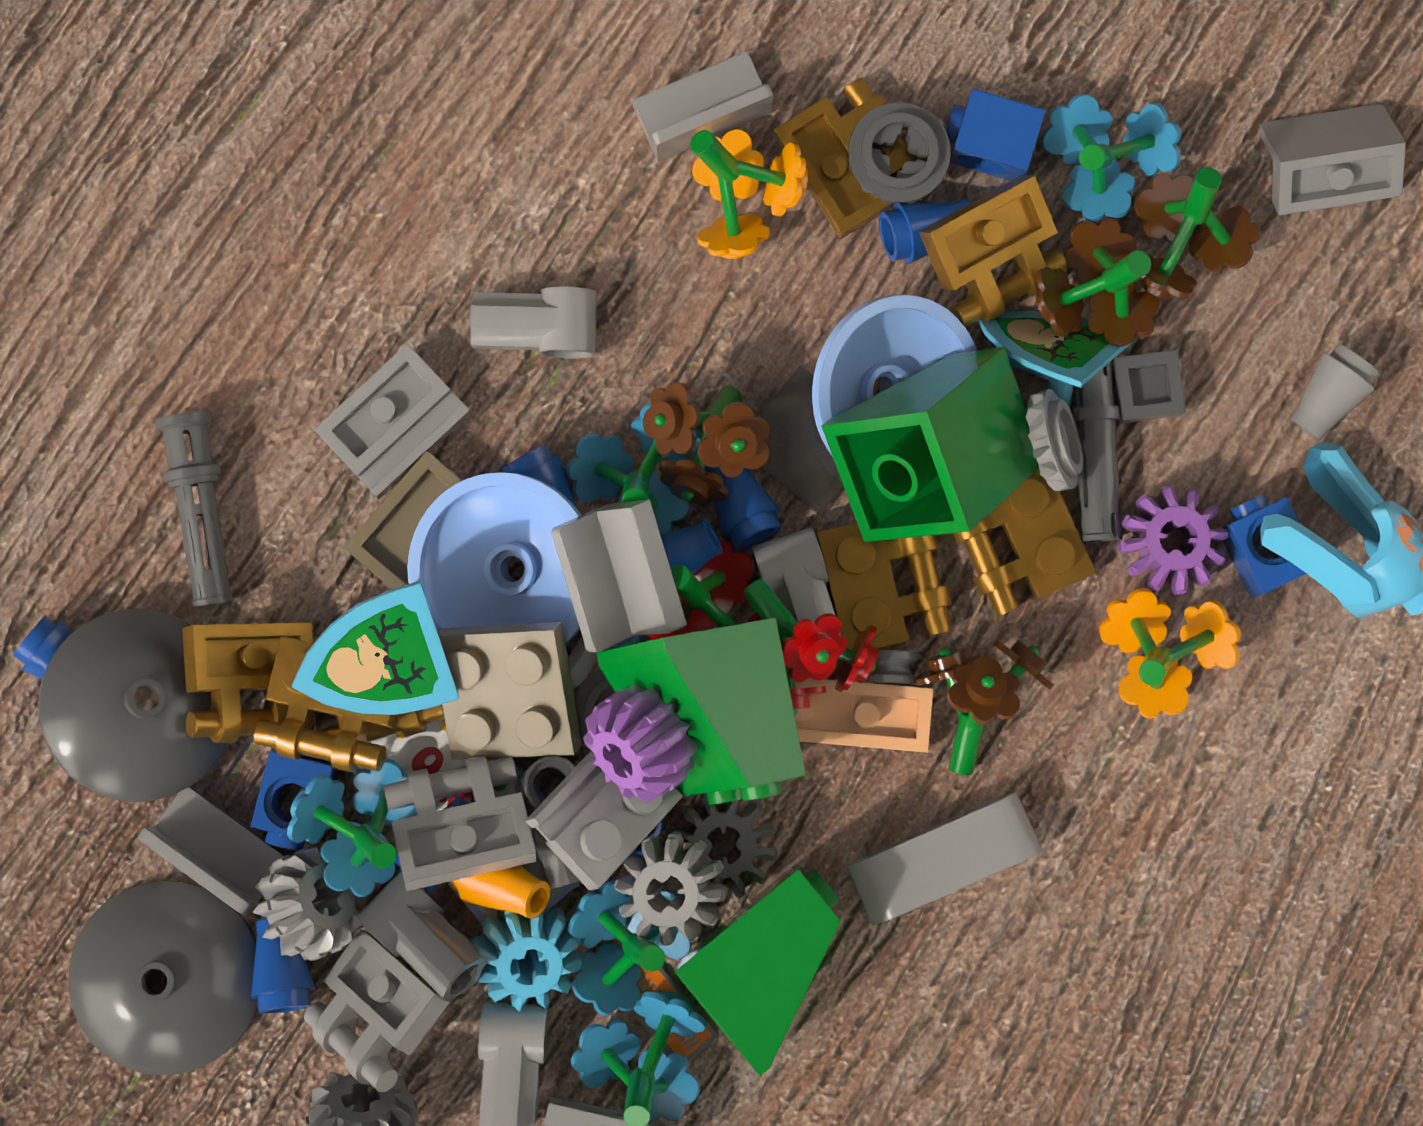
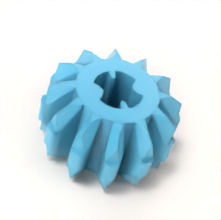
(546, 963)

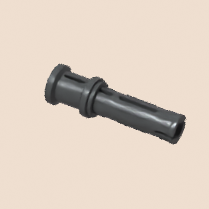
(211, 585)

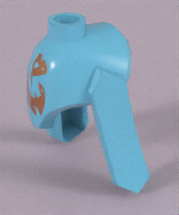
(1388, 531)

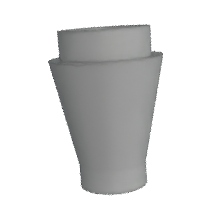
(1333, 391)

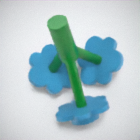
(1097, 183)
(604, 467)
(360, 852)
(610, 974)
(661, 1081)

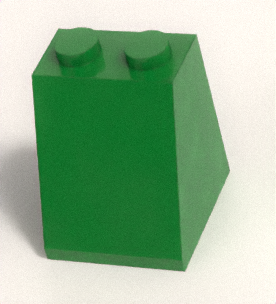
(934, 448)
(732, 695)
(762, 963)

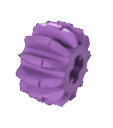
(1175, 564)
(640, 743)

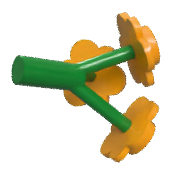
(735, 171)
(1157, 680)

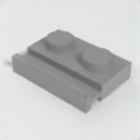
(392, 421)
(594, 824)

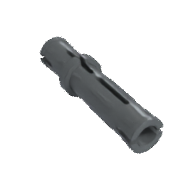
(1099, 480)

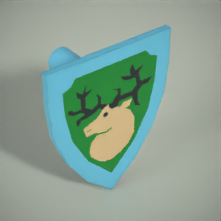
(1042, 352)
(380, 658)

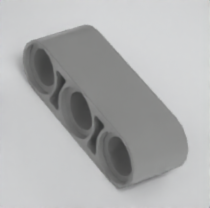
(944, 858)

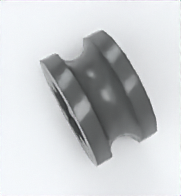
(894, 668)

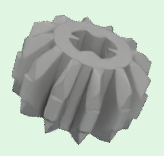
(304, 909)
(683, 911)

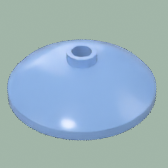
(884, 342)
(466, 549)

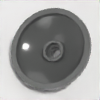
(92, 714)
(208, 970)

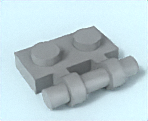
(463, 838)
(387, 996)

